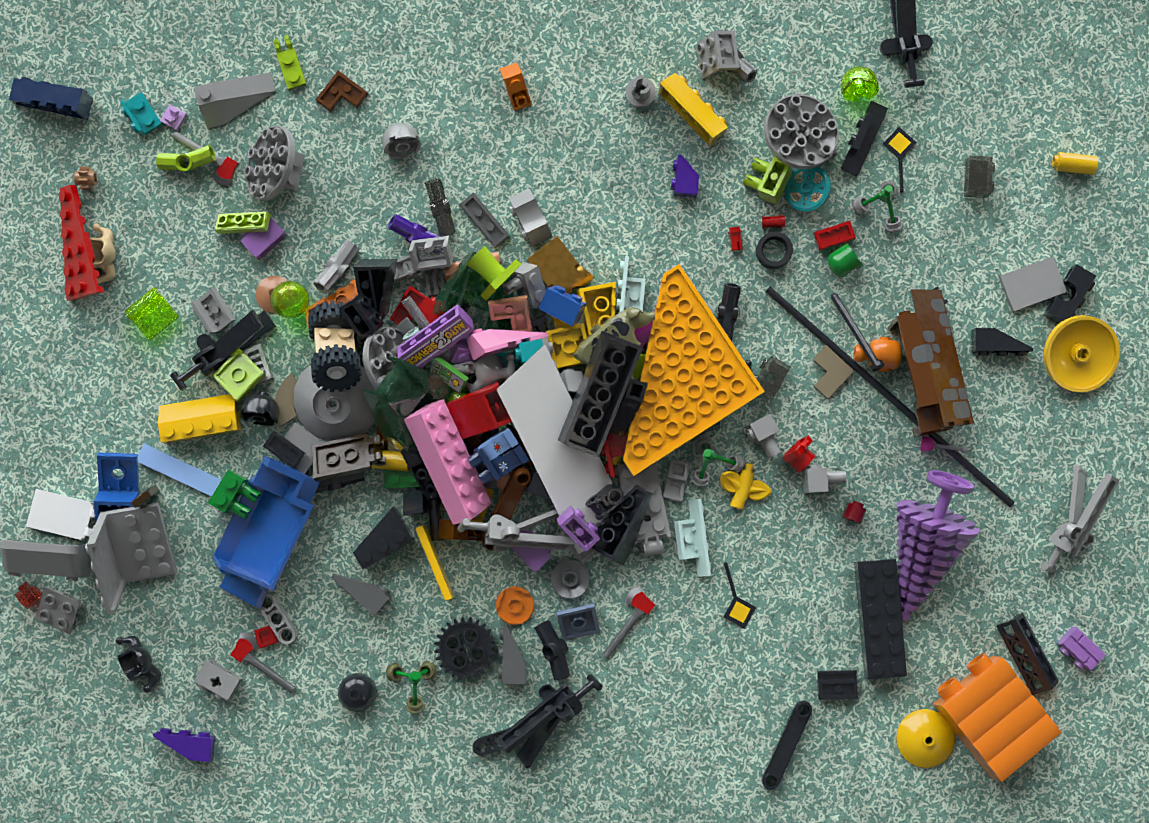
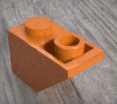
(515, 86)

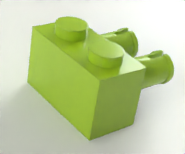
(774, 181)

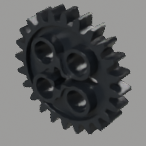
(482, 642)

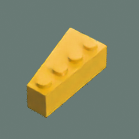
(599, 305)

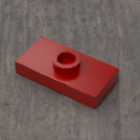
(834, 235)

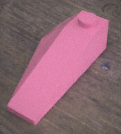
(491, 341)

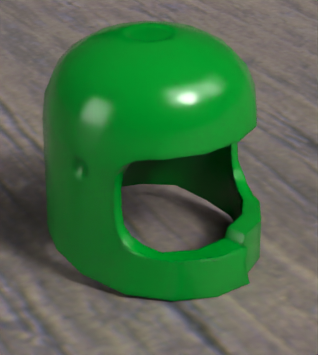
(843, 261)

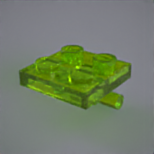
(152, 313)

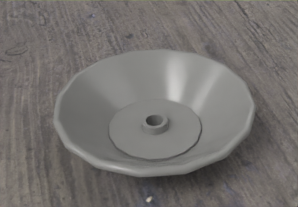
(329, 422)

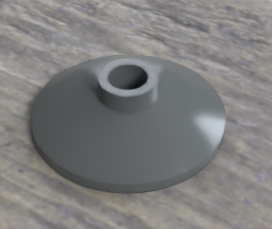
(570, 589)

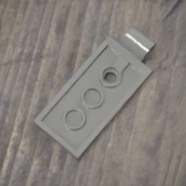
(658, 527)

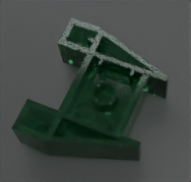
(466, 287)
(399, 396)

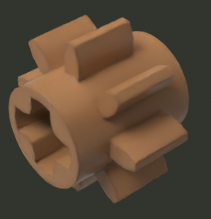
(85, 178)

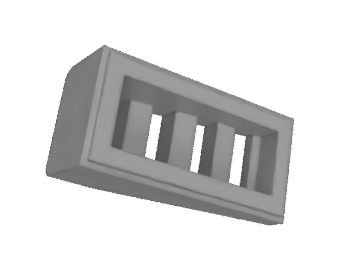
(266, 368)

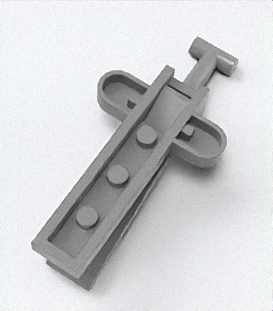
(1076, 532)
(504, 533)

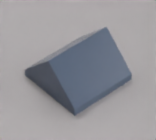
(578, 621)

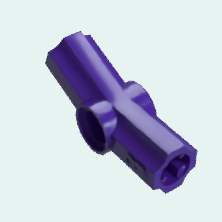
(409, 230)

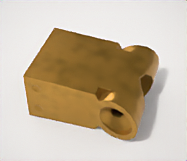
(559, 266)

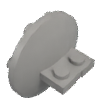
(801, 131)
(276, 164)
(377, 350)

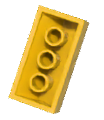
(692, 108)
(198, 418)

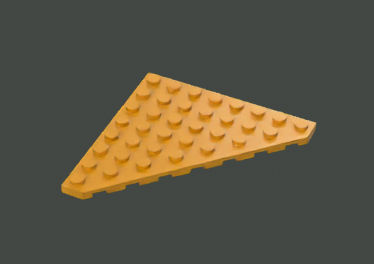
(690, 375)

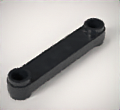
(786, 745)

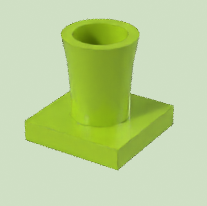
(491, 270)

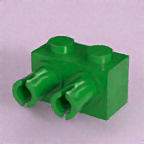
(228, 492)

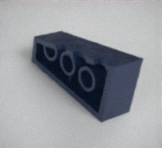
(51, 97)

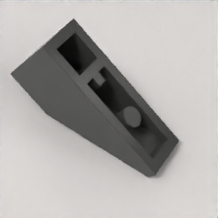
(366, 593)

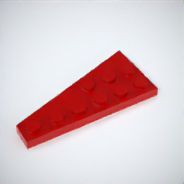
(77, 248)

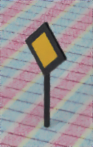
(899, 144)
(738, 610)

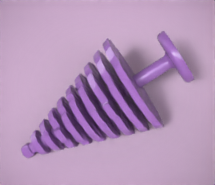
(930, 540)

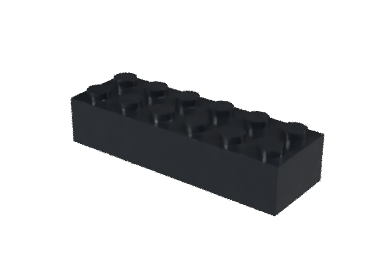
(600, 394)
(880, 619)

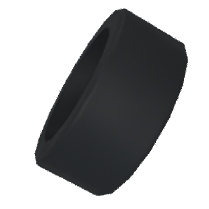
(774, 236)

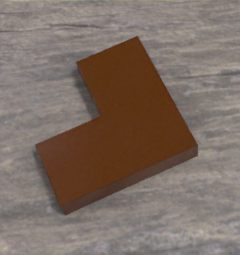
(338, 88)

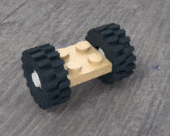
(335, 361)

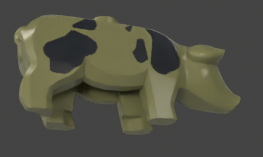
(619, 325)

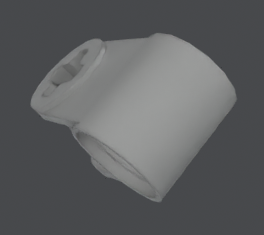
(402, 270)

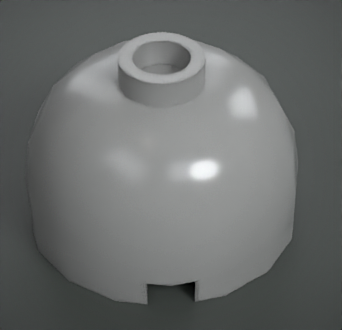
(400, 139)

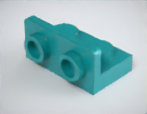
(141, 114)

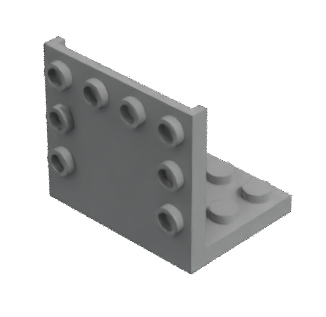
(128, 548)

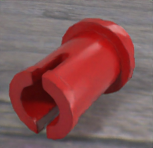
(773, 221)
(735, 238)

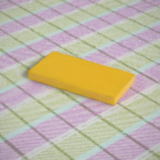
(435, 562)

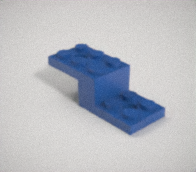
(116, 491)

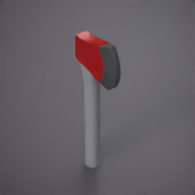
(224, 173)

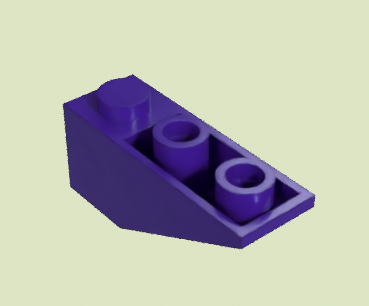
(192, 746)

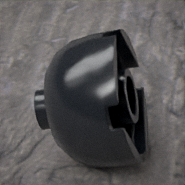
(261, 409)
(357, 692)

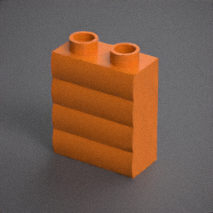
(995, 716)

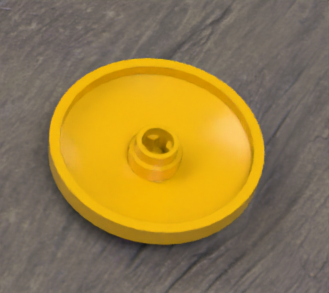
(1081, 353)

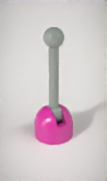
(928, 444)

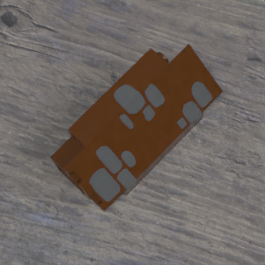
(933, 364)

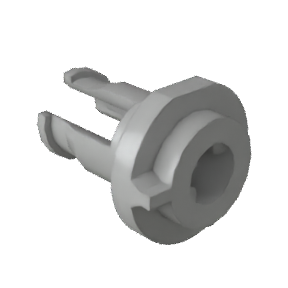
(646, 96)

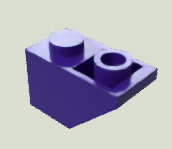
(686, 179)

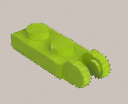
(289, 65)

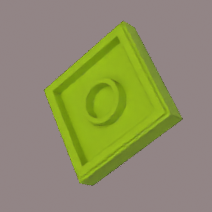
(238, 375)

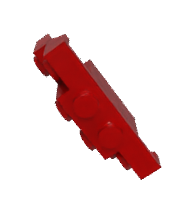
(424, 303)

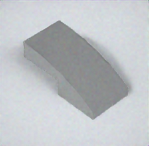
(676, 480)

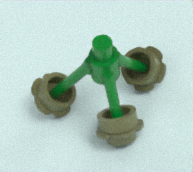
(426, 671)

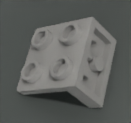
(717, 53)

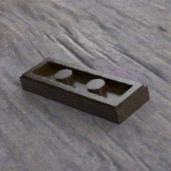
(145, 496)

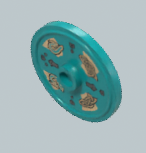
(808, 189)

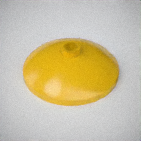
(913, 733)

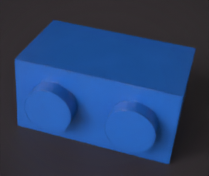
(563, 305)

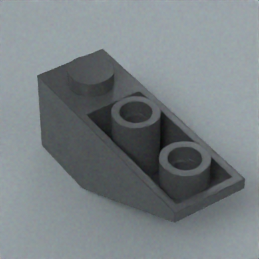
(514, 665)

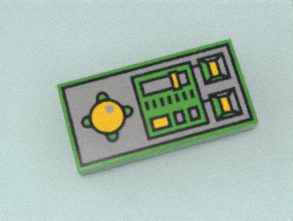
(449, 374)

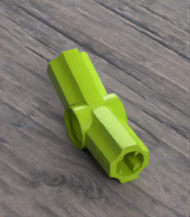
(196, 158)

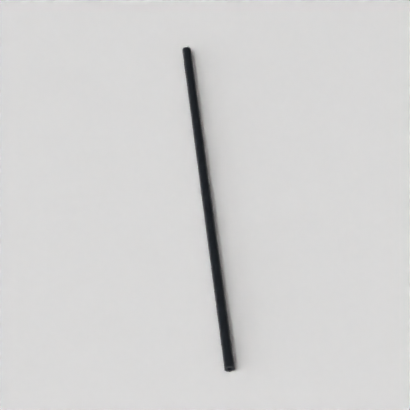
(886, 393)

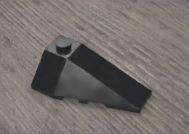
(621, 526)

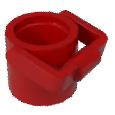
(799, 455)

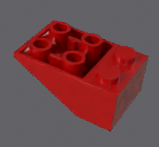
(479, 411)

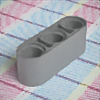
(286, 623)

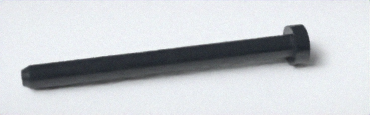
(876, 364)

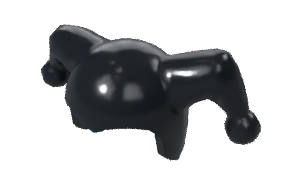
(137, 662)

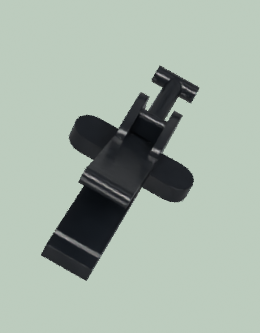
(907, 43)
(216, 353)
(544, 718)

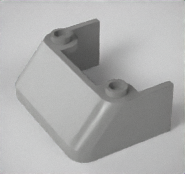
(45, 559)

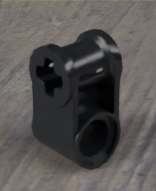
(604, 501)

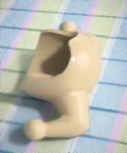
(104, 253)

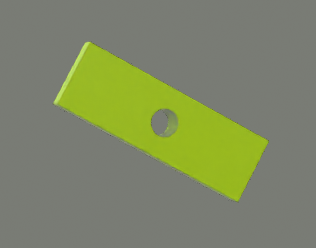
(242, 222)

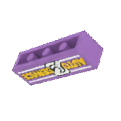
(436, 337)

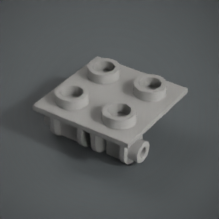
(58, 609)

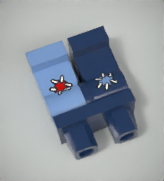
(498, 456)

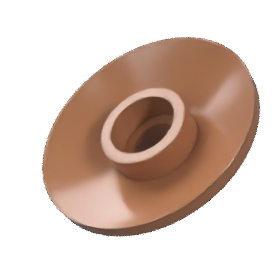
(264, 289)

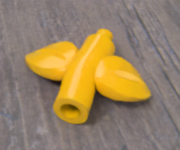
(744, 486)

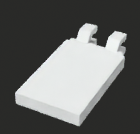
(60, 514)

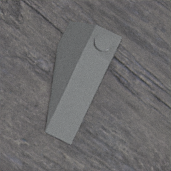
(229, 98)

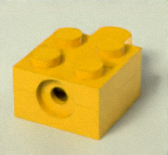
(565, 341)

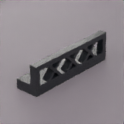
(1035, 655)

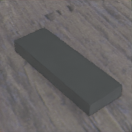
(484, 220)

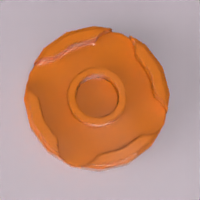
(509, 605)

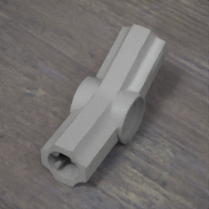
(336, 267)

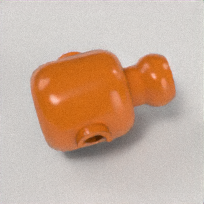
(885, 349)

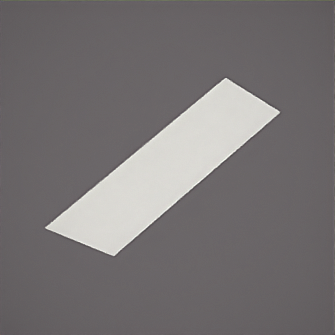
(538, 410)

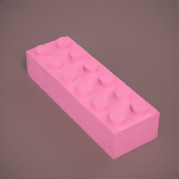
(447, 461)

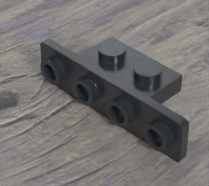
(864, 138)

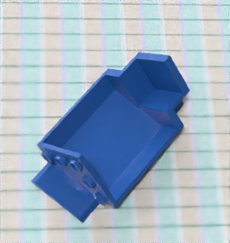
(258, 548)

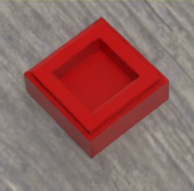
(265, 637)

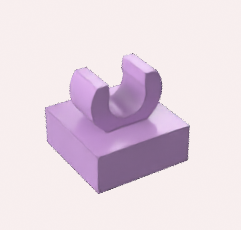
(173, 117)

